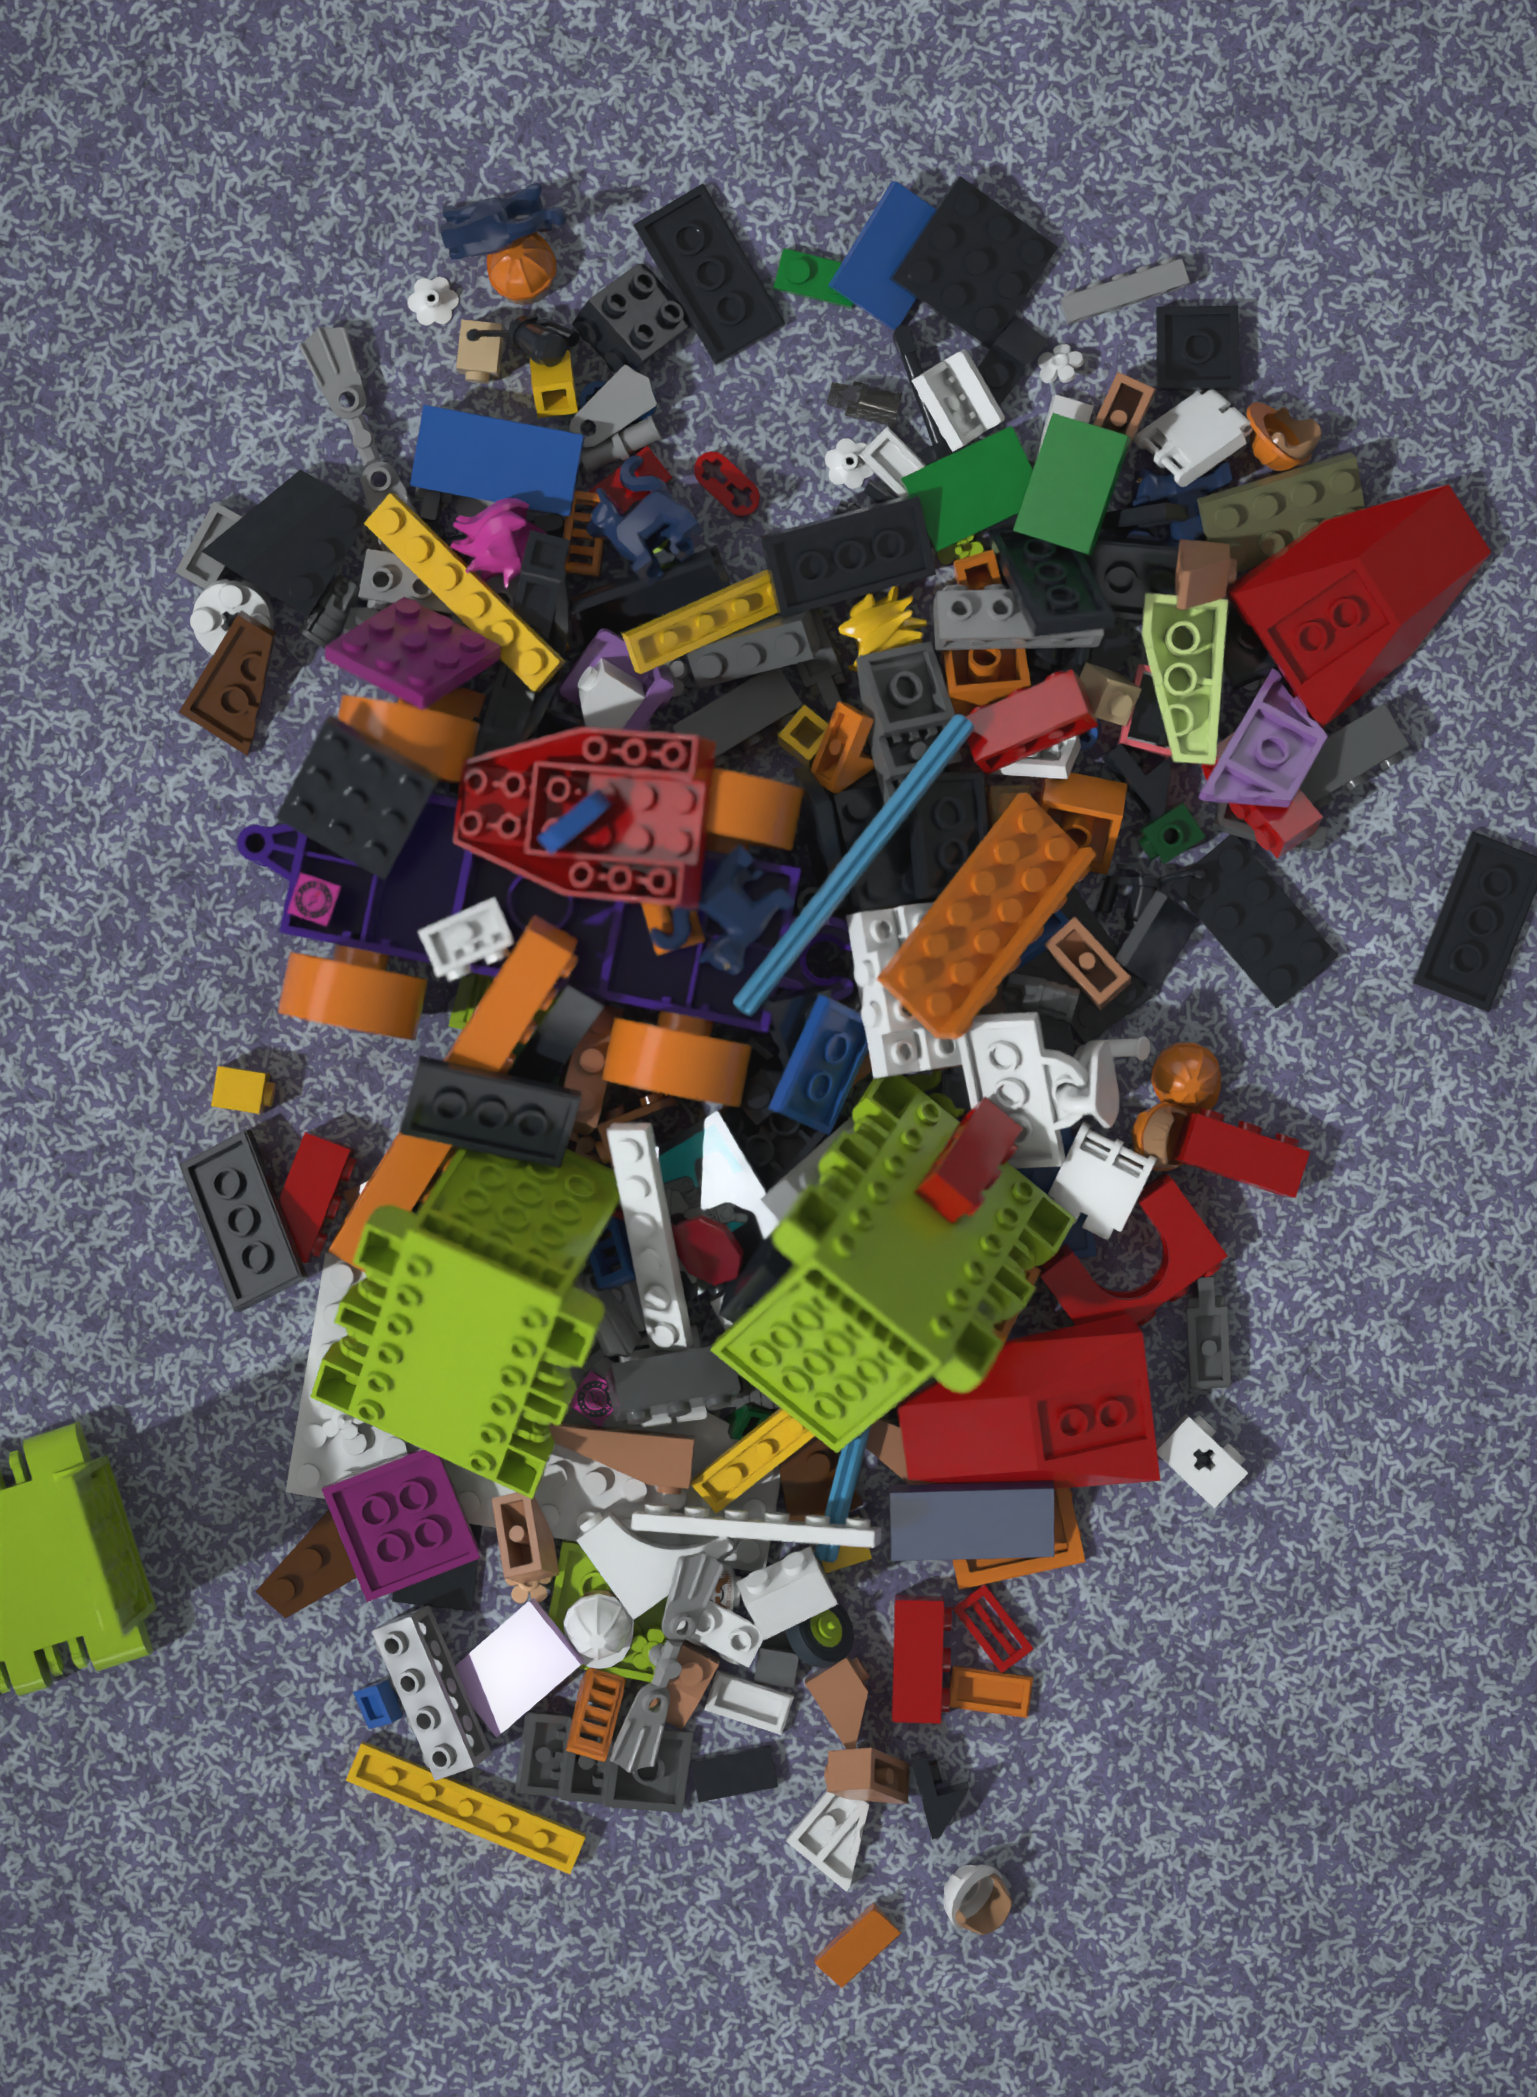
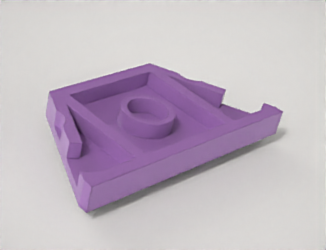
(1267, 751)

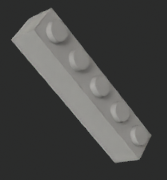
(1124, 290)

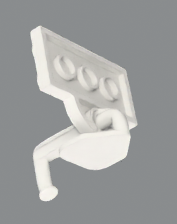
(1038, 1086)

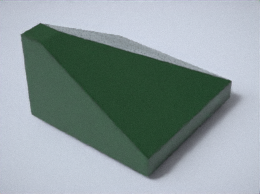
(746, 1419)

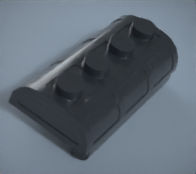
(631, 602)

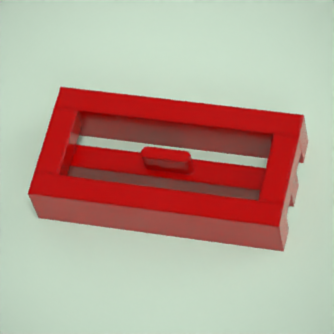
(972, 1599)

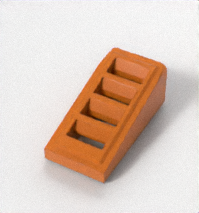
(583, 569)
(604, 1690)

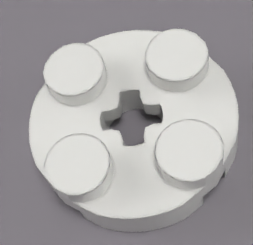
(232, 597)

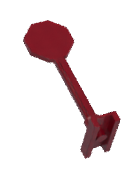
(702, 1246)

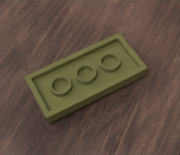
(1280, 508)

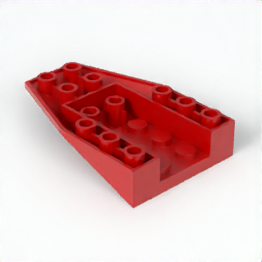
(1359, 594)
(635, 851)
(1049, 1409)

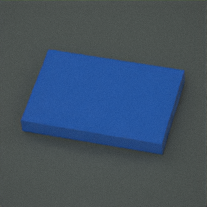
(877, 253)
(822, 1066)

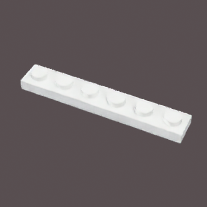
(650, 1236)
(774, 1526)

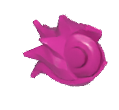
(496, 539)

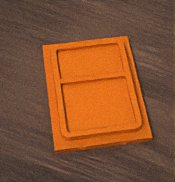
(1067, 1551)

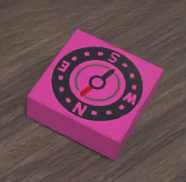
(314, 899)
(593, 1399)

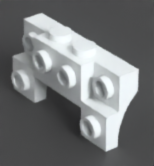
(894, 1036)

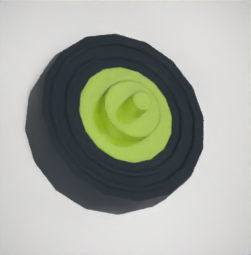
(823, 1638)

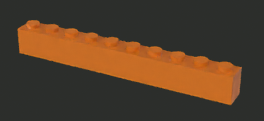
(484, 1043)

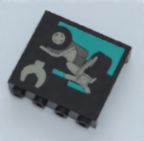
(713, 1177)

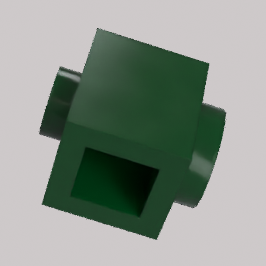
(1170, 834)

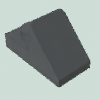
(776, 1662)

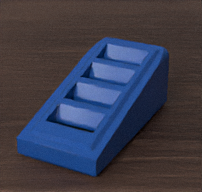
(603, 1265)

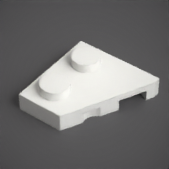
(832, 1836)

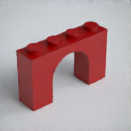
(1186, 1255)

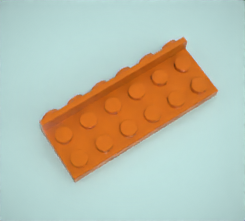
(985, 919)

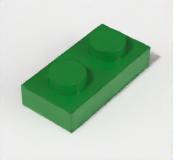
(808, 277)

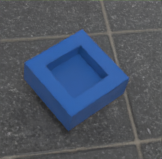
(378, 1704)

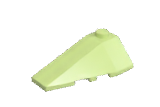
(1187, 670)

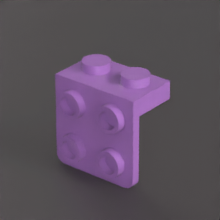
(607, 645)

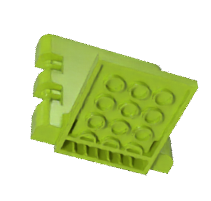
(884, 1279)
(475, 1313)
(67, 1564)

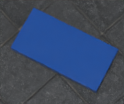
(497, 459)

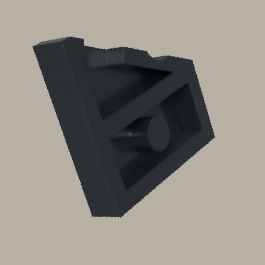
(790, 1015)

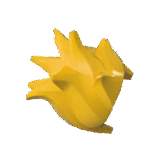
(882, 624)

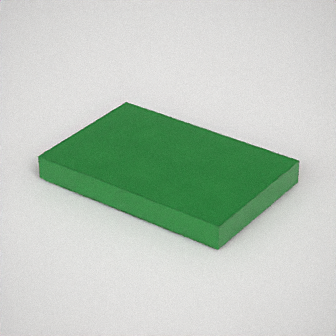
(1072, 484)
(971, 488)

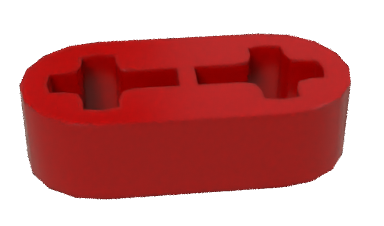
(734, 477)

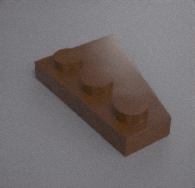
(233, 684)
(809, 1479)
(309, 1571)

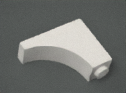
(637, 1567)

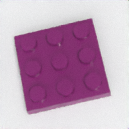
(413, 652)
(401, 1523)

